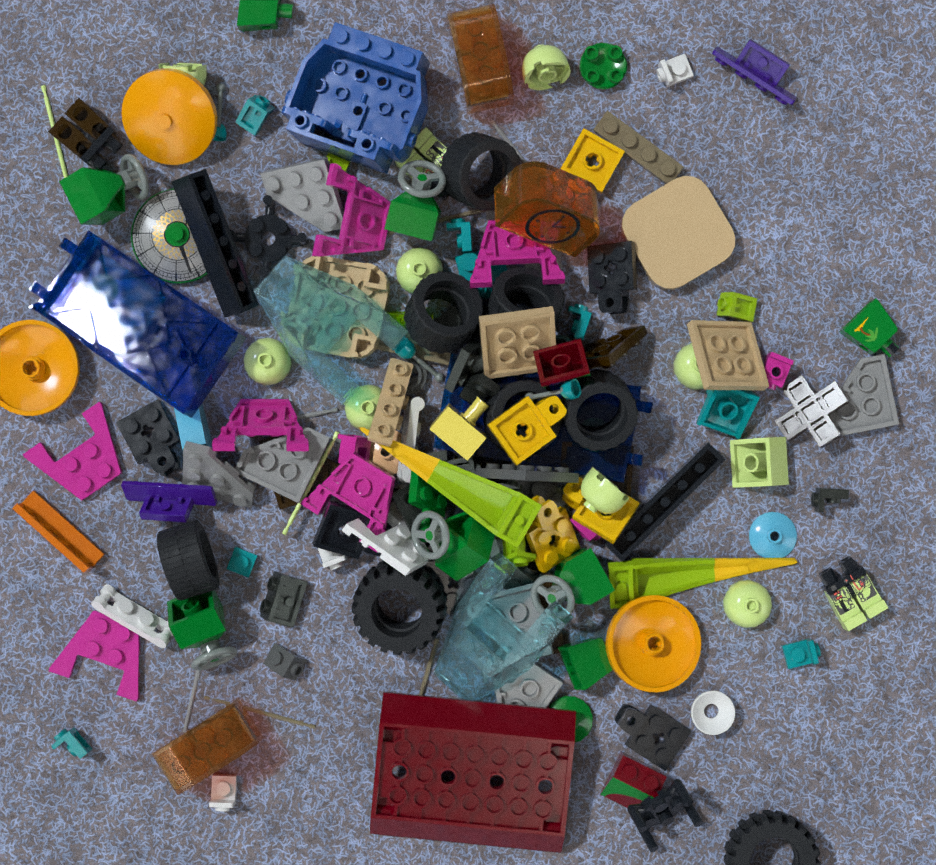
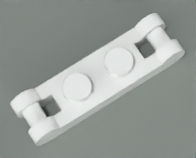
(410, 430)
(132, 616)

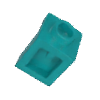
(254, 114)
(464, 239)
(580, 326)
(801, 653)
(76, 743)

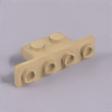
(390, 403)

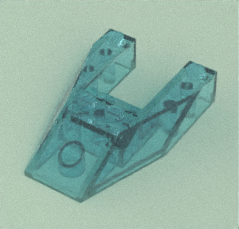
(314, 313)
(484, 646)

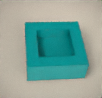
(242, 562)

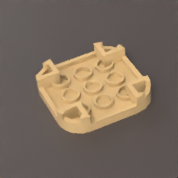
(678, 232)
(358, 340)

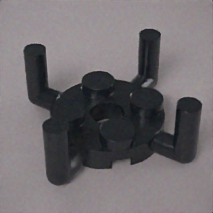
(269, 223)
(661, 811)

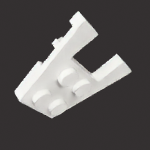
(394, 544)

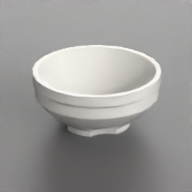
(721, 721)

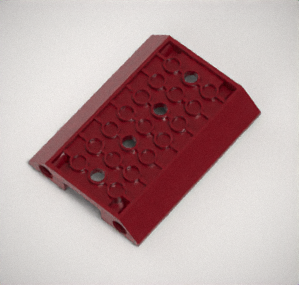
(475, 744)

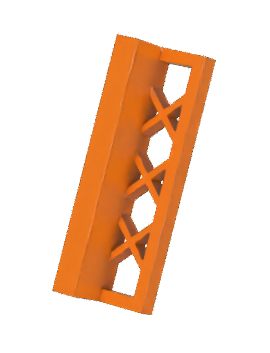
(59, 531)

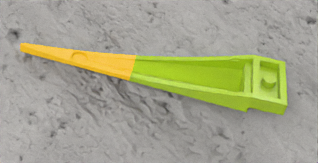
(494, 506)
(674, 575)

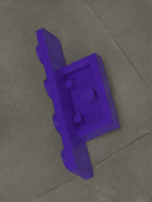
(760, 66)
(168, 500)

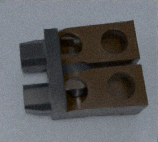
(92, 140)

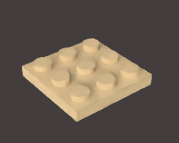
(511, 339)
(727, 355)

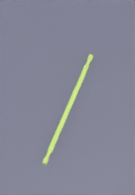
(52, 123)
(320, 464)

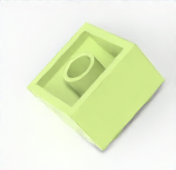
(759, 462)

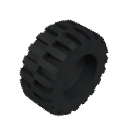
(390, 633)
(766, 826)

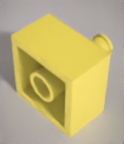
(460, 428)

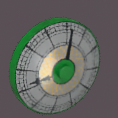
(165, 241)

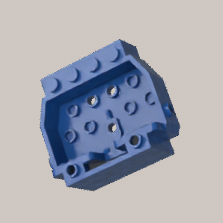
(330, 94)

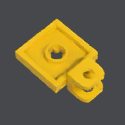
(587, 146)
(536, 418)
(551, 522)
(606, 526)

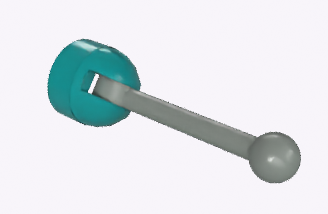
(221, 132)
(407, 350)
(569, 390)

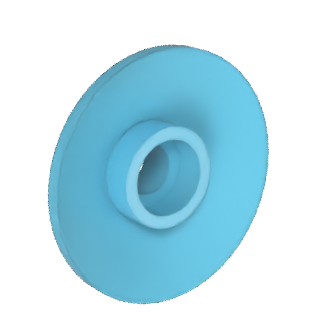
(760, 535)

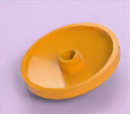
(169, 116)
(36, 367)
(653, 643)

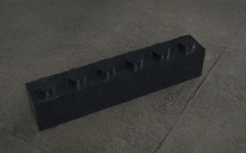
(215, 243)
(666, 500)

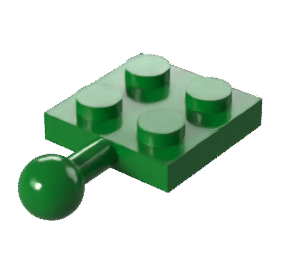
(425, 498)

